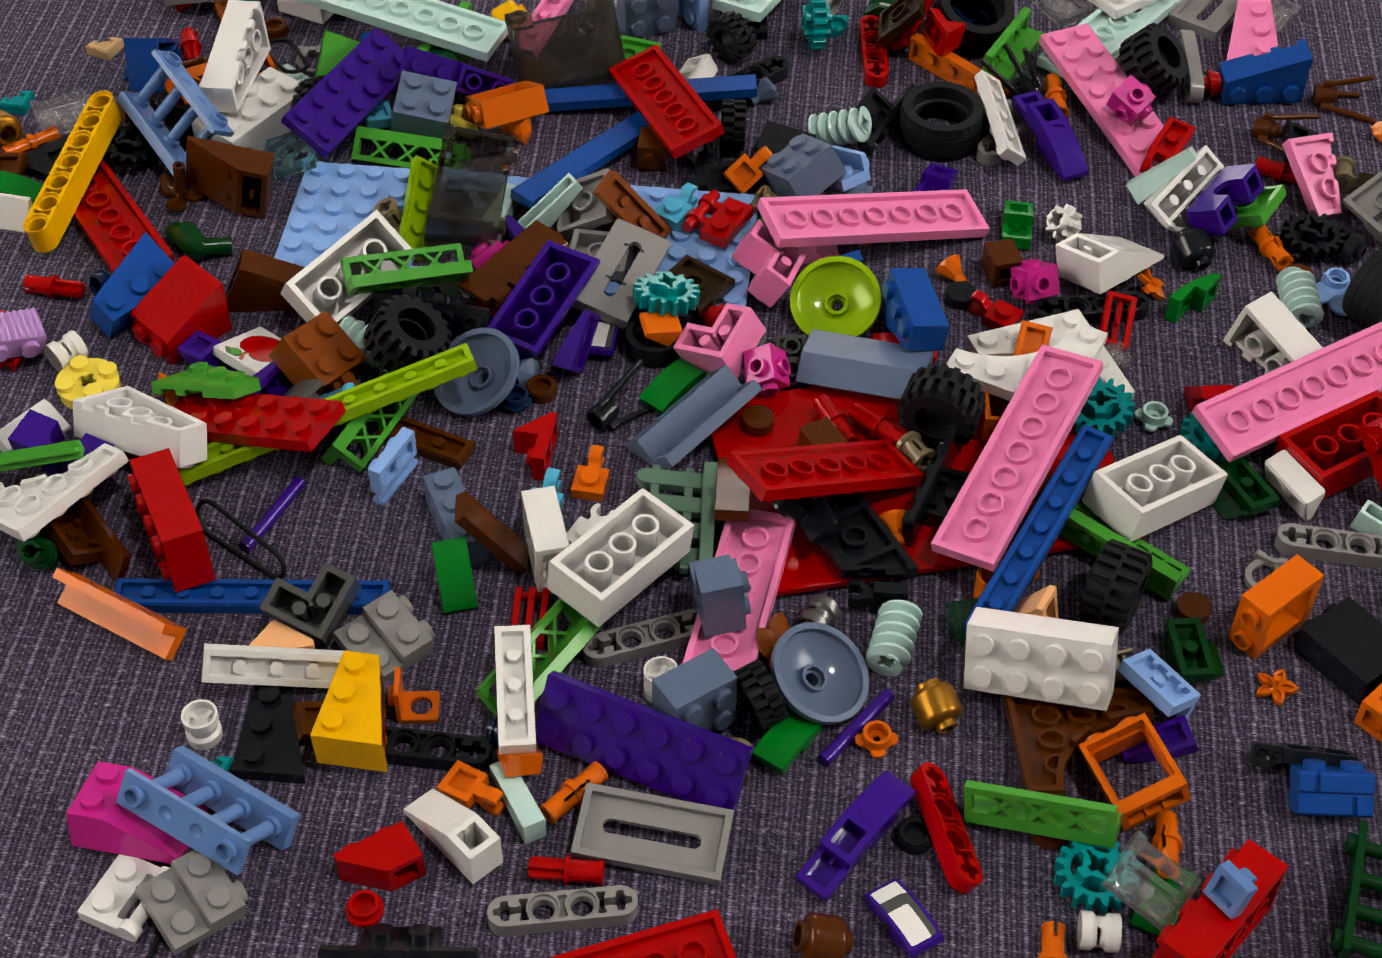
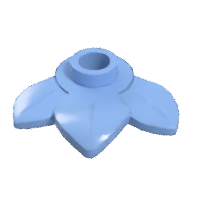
(1332, 289)

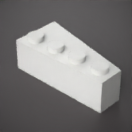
(236, 55)
(1270, 334)
(141, 425)

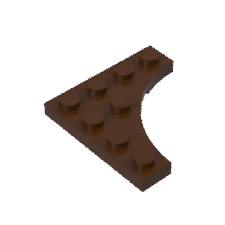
(1050, 733)

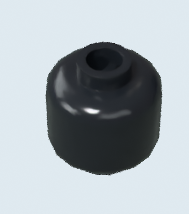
(1193, 248)

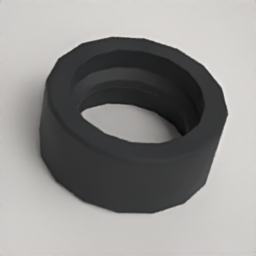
(652, 356)

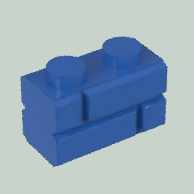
(1331, 789)

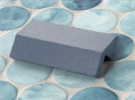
(858, 365)
(692, 418)

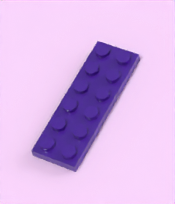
(347, 94)
(641, 743)

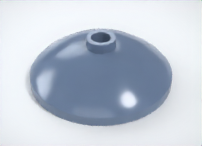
(491, 383)
(829, 663)

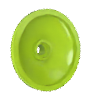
(832, 282)

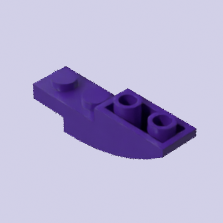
(468, 78)
(1054, 134)
(854, 834)

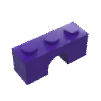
(1216, 204)
(39, 430)

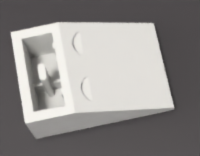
(1101, 260)

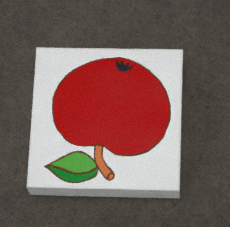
(248, 351)

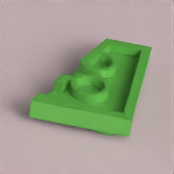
(208, 380)

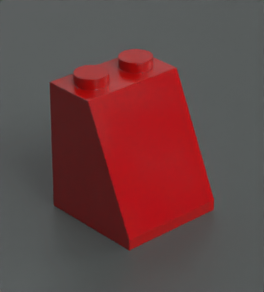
(178, 306)

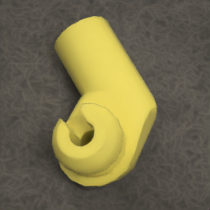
(459, 120)

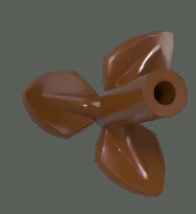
(177, 189)

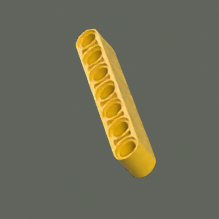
(72, 172)

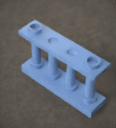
(152, 122)
(219, 791)

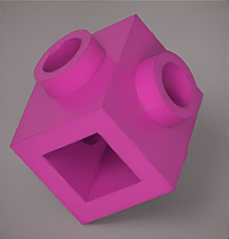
(1131, 101)
(1034, 280)
(768, 367)

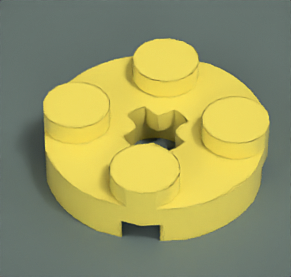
(84, 370)

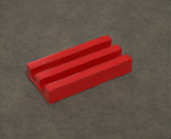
(1121, 298)
(530, 596)

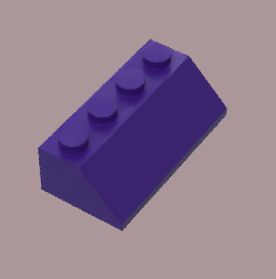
(543, 297)

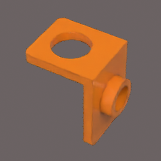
(404, 700)

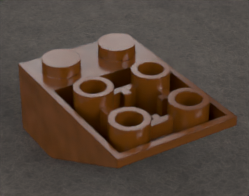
(231, 175)

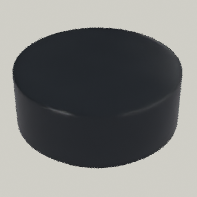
(959, 294)
(913, 836)

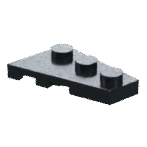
(269, 738)

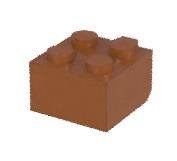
(319, 352)

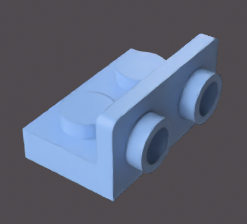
(857, 169)
(1160, 683)

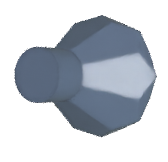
(765, 92)
(527, 369)

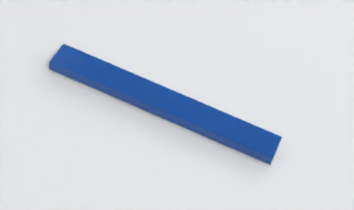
(612, 96)
(582, 160)
(1045, 521)
(225, 595)

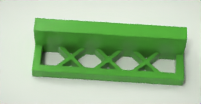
(1017, 36)
(394, 139)
(405, 276)
(353, 426)
(1092, 533)
(559, 651)
(1041, 813)

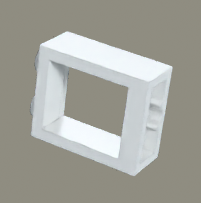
(542, 530)

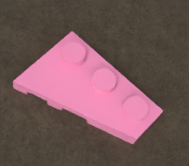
(1313, 170)

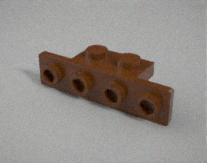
(87, 538)

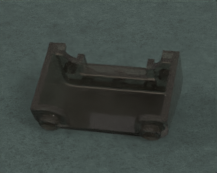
(568, 47)
(469, 187)

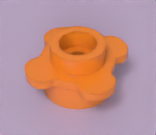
(876, 730)

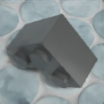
(316, 611)

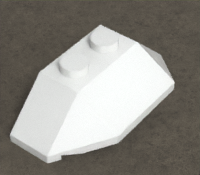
(1177, 195)

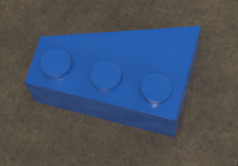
(140, 61)
(1266, 78)
(128, 286)
(913, 310)

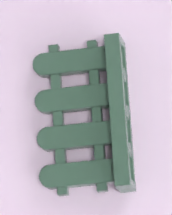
(687, 506)

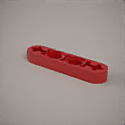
(872, 51)
(946, 828)

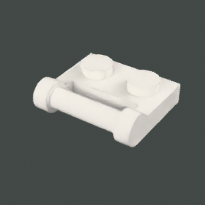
(116, 895)

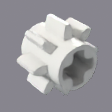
(1063, 222)

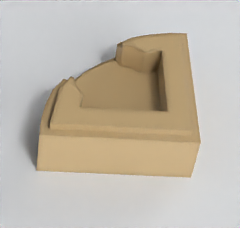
(105, 50)

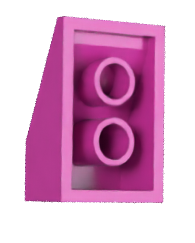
(105, 826)

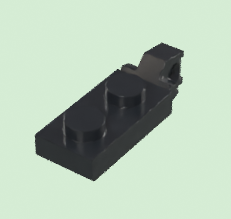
(710, 177)
(1269, 754)

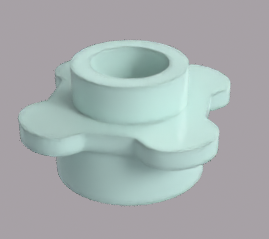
(1154, 416)

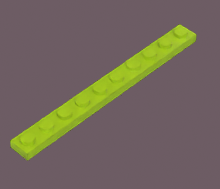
(357, 401)

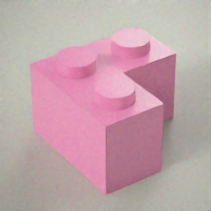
(772, 266)
(724, 343)

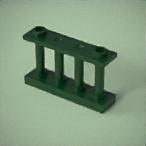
(1342, 937)

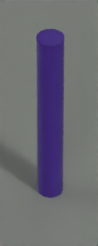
(273, 513)
(848, 735)

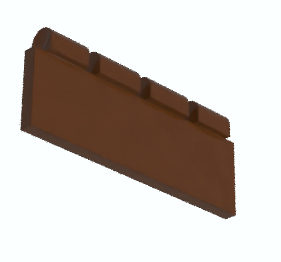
(502, 272)

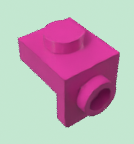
(485, 251)

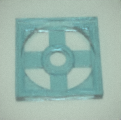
(281, 145)

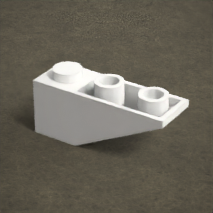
(457, 834)

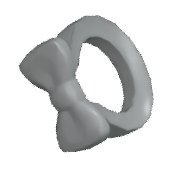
(305, 50)
(1258, 560)

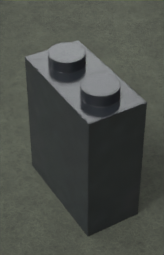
(1344, 648)

